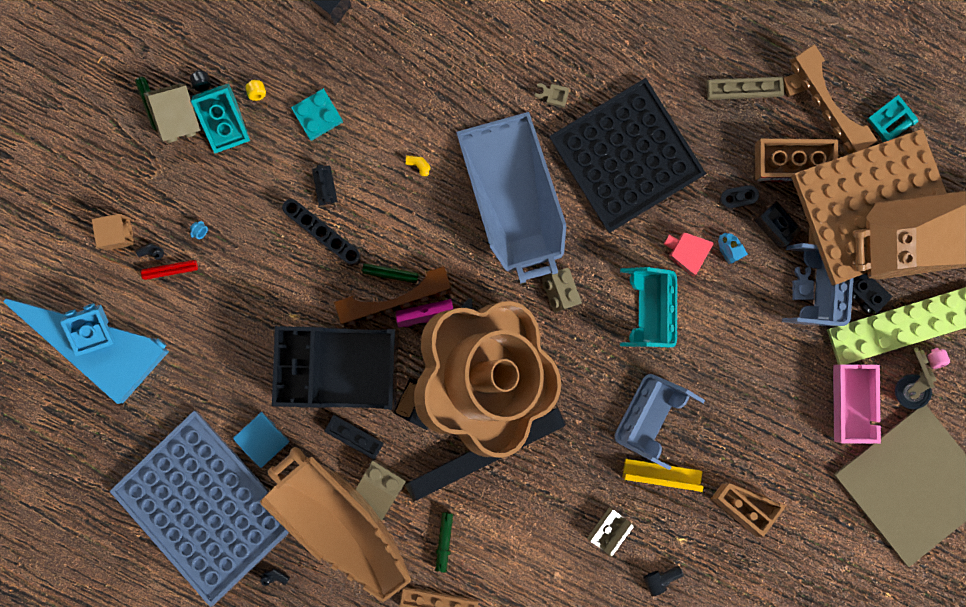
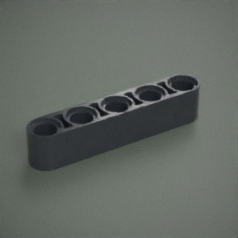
(314, 227)

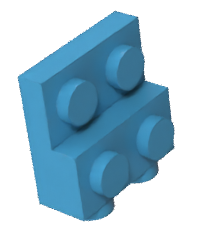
(87, 329)

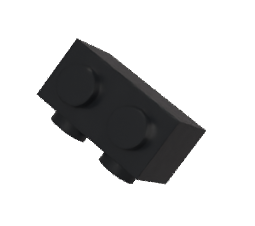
(869, 294)

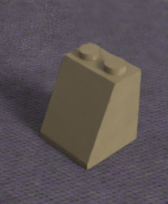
(172, 112)

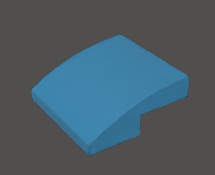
(261, 439)

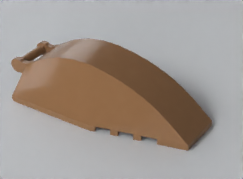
(335, 524)

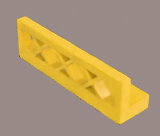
(655, 474)

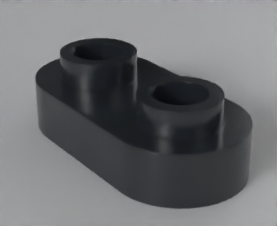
(738, 197)

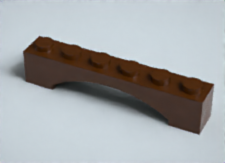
(351, 310)

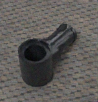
(658, 581)

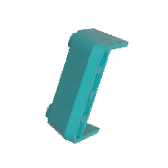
(656, 307)

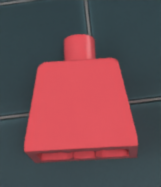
(688, 251)

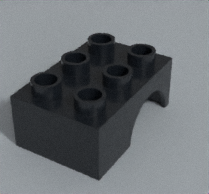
(335, 367)

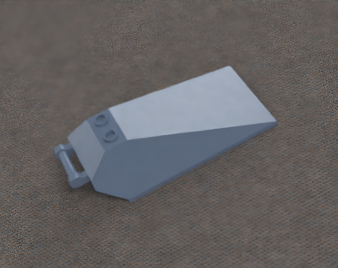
(515, 194)

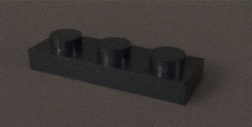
(354, 437)

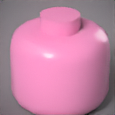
(938, 358)

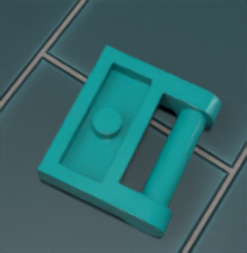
(889, 114)

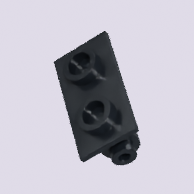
(324, 185)

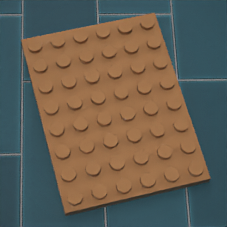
(844, 192)

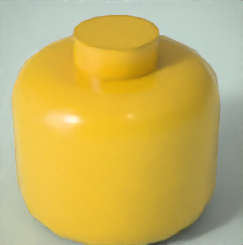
(255, 90)

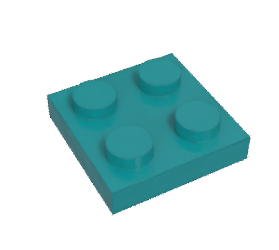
(317, 114)

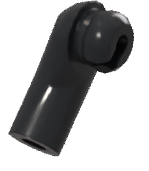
(272, 576)

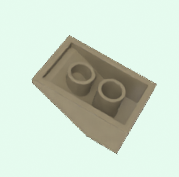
(380, 487)

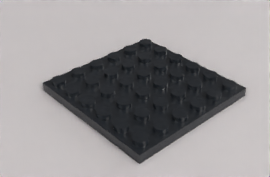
(627, 155)

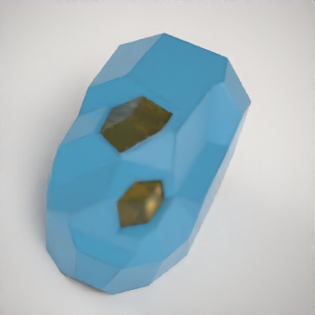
(731, 248)

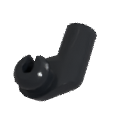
(151, 249)

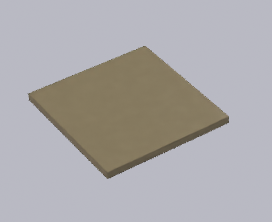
(910, 484)

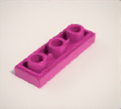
(421, 313)

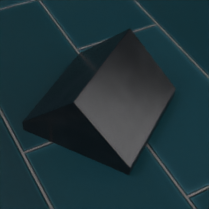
(331, 9)
(778, 225)

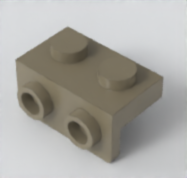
(561, 290)
(610, 531)

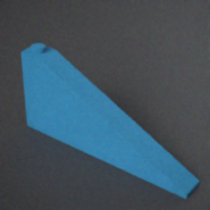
(114, 368)

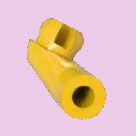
(420, 162)

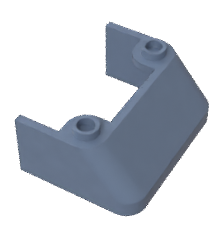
(831, 302)
(647, 414)

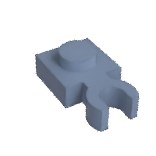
(803, 288)

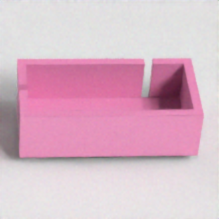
(856, 403)

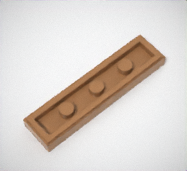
(422, 598)

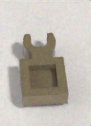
(555, 96)

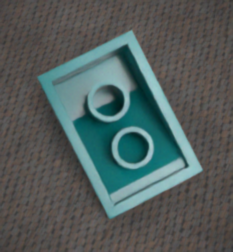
(220, 118)

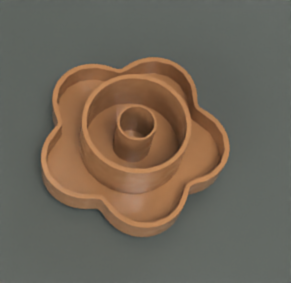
(485, 377)

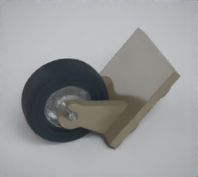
(916, 390)

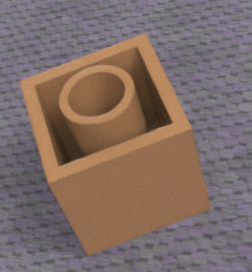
(113, 232)

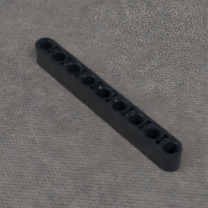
(472, 462)

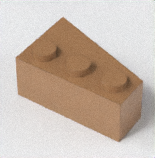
(748, 509)

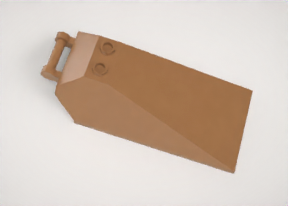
(913, 236)

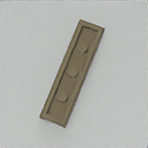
(745, 88)

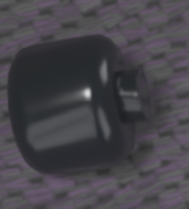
(200, 80)

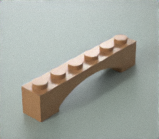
(809, 68)

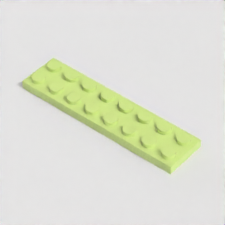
(899, 327)

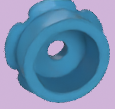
(198, 230)

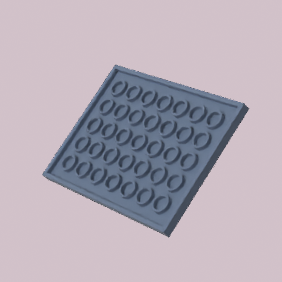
(201, 508)

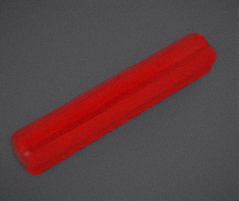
(170, 269)

